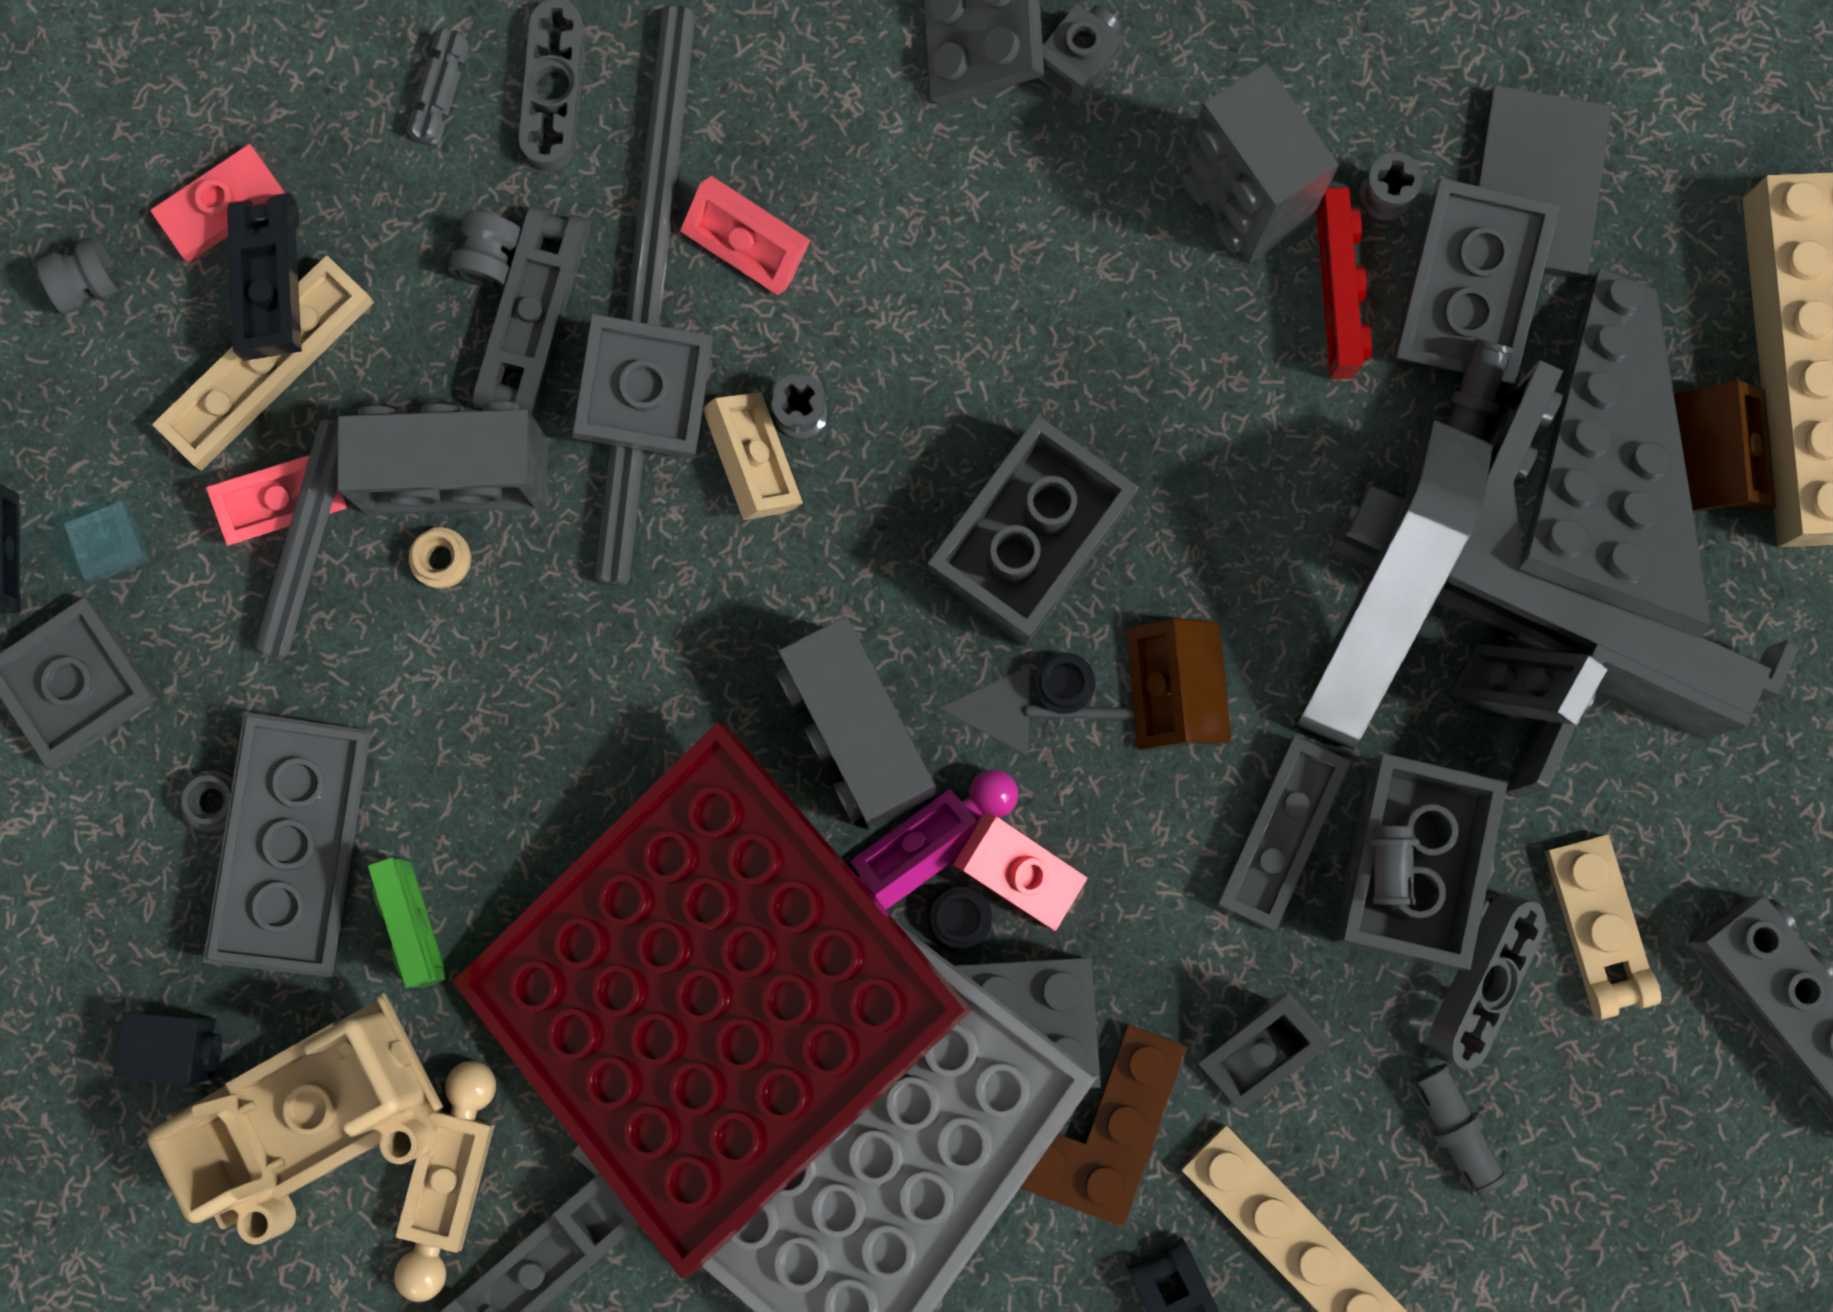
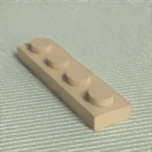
(240, 390)
(1284, 1228)

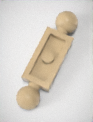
(445, 1183)

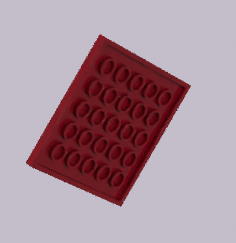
(708, 999)

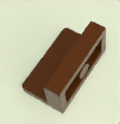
(1726, 446)
(1178, 684)

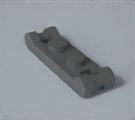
(532, 309)

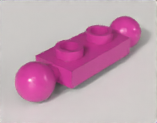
(932, 837)

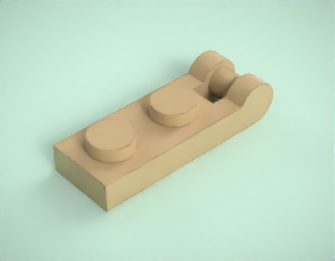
(1602, 926)

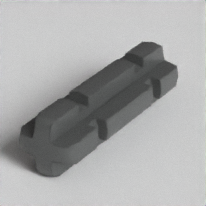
(437, 86)

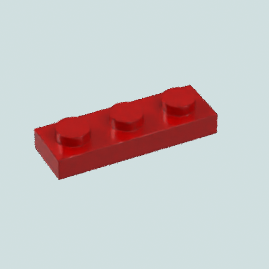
(1342, 284)

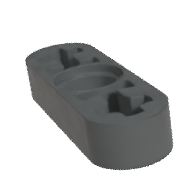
(571, 45)
(1465, 1036)

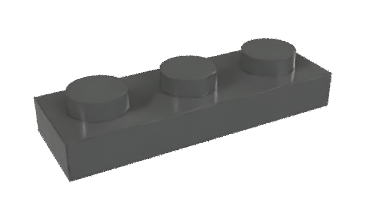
(1529, 683)
(1283, 833)

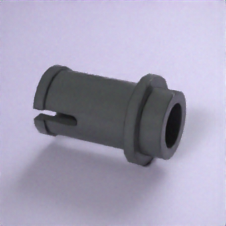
(1393, 864)

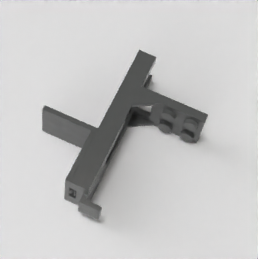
(1646, 661)

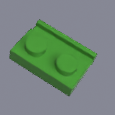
(407, 922)

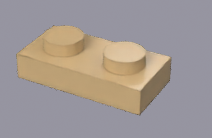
(752, 455)

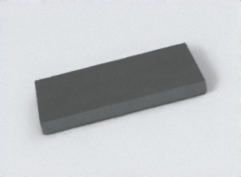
(287, 846)

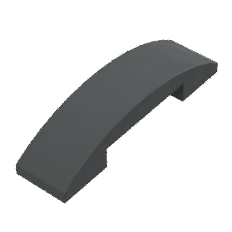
(552, 1254)

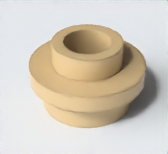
(424, 547)

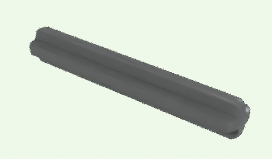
(301, 544)

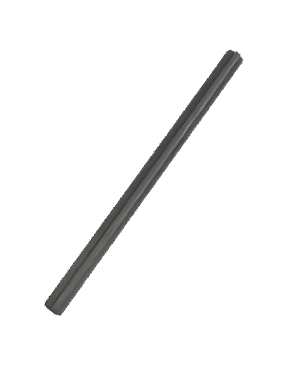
(648, 273)

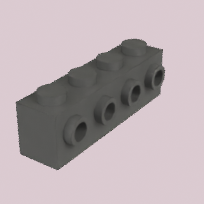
(1777, 987)

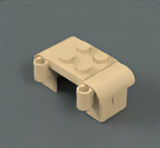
(296, 1122)

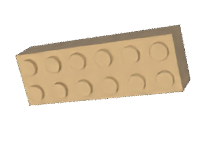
(1793, 315)

